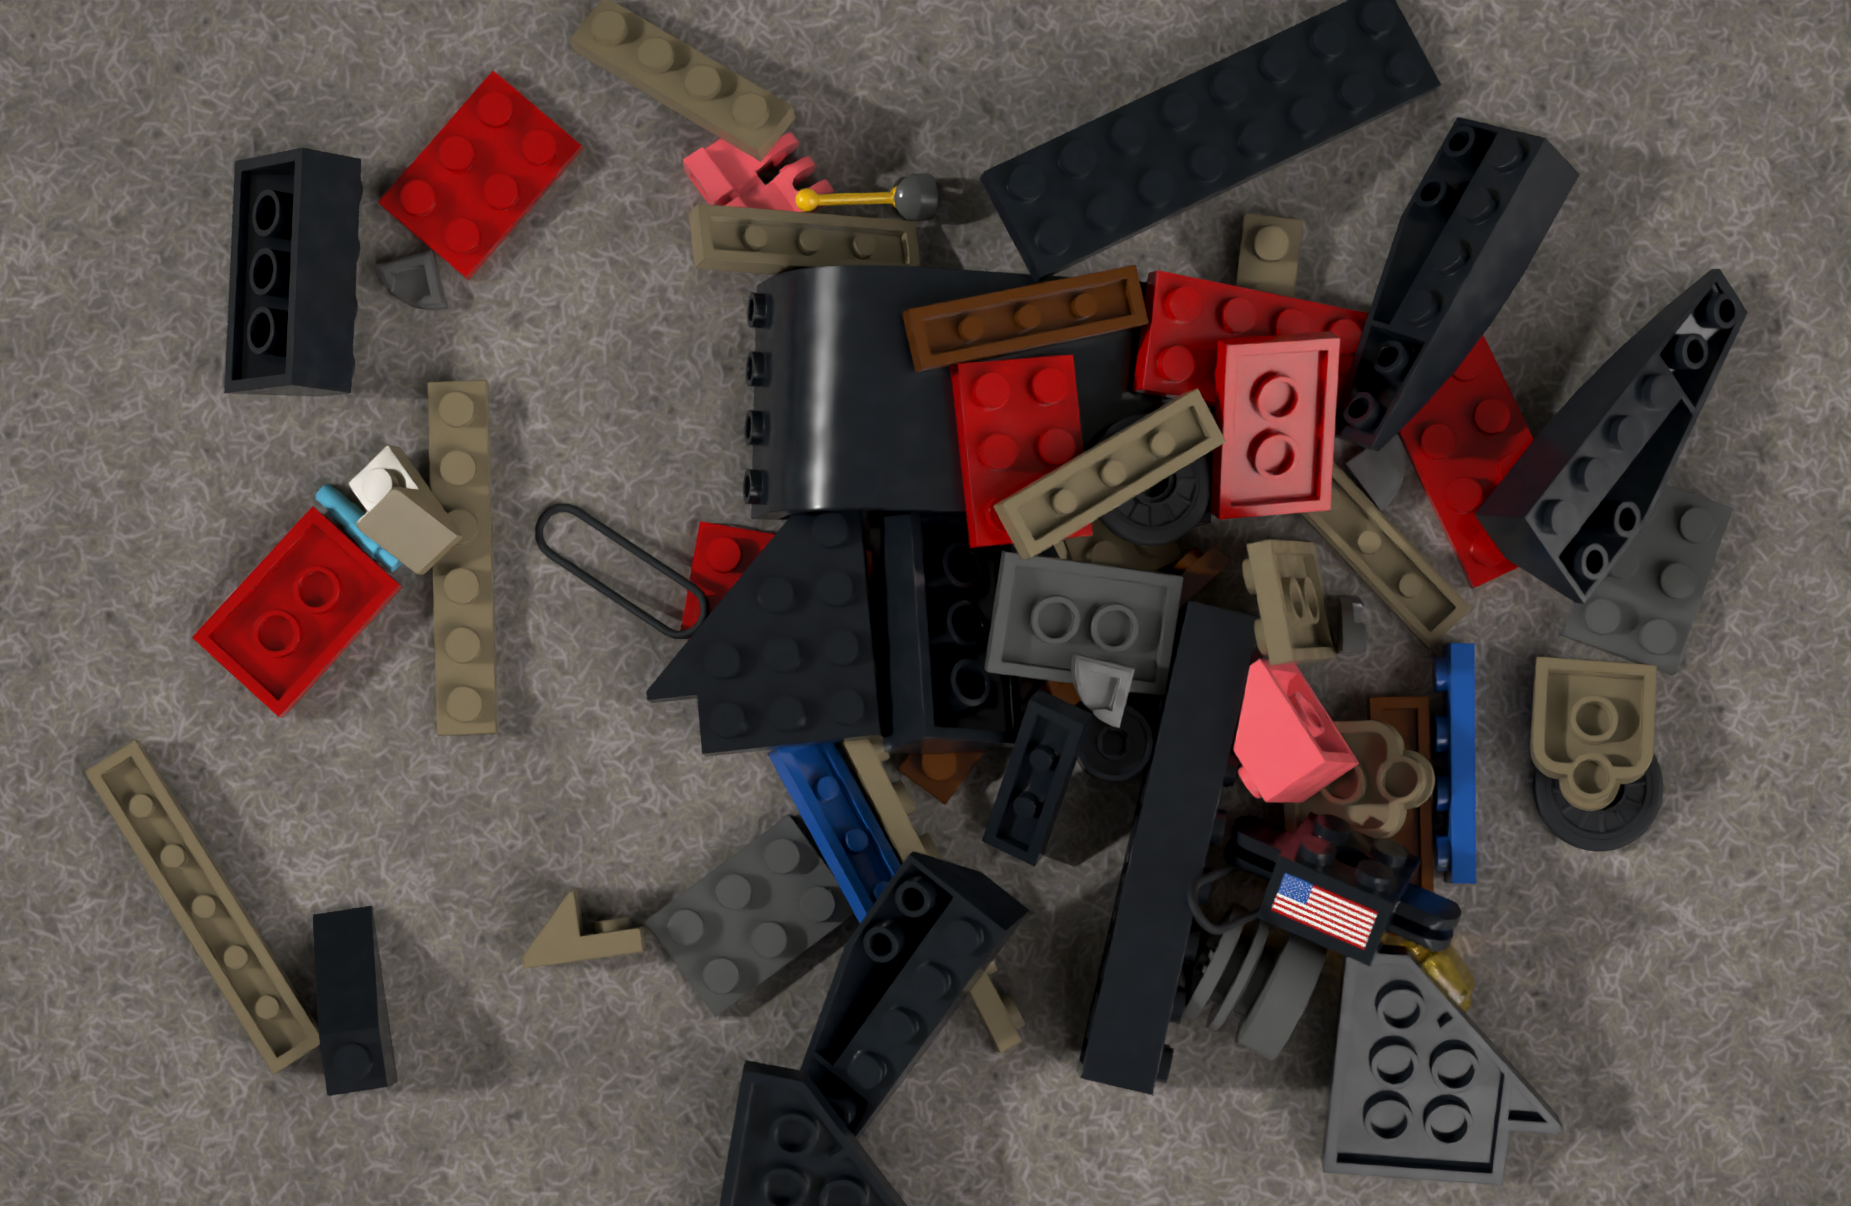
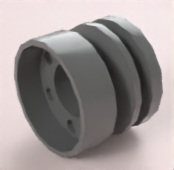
(1254, 982)

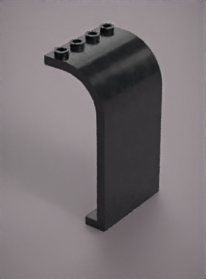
(850, 419)

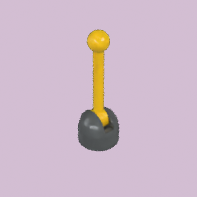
(910, 197)

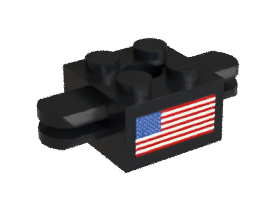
(1340, 886)

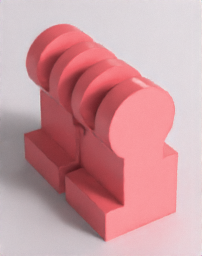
(731, 176)

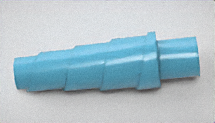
(347, 515)

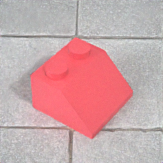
(1287, 737)

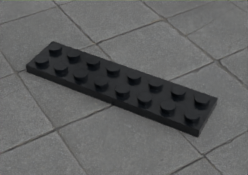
(1207, 133)

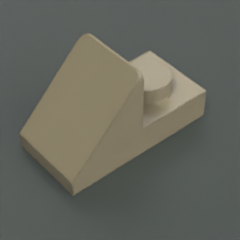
(403, 511)
(565, 938)

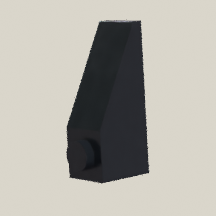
(351, 1003)

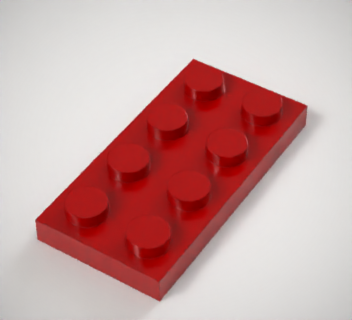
(1192, 313)
(1461, 453)

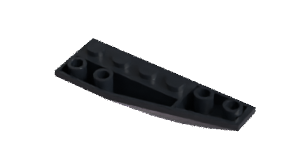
(1450, 271)
(1613, 445)
(904, 980)

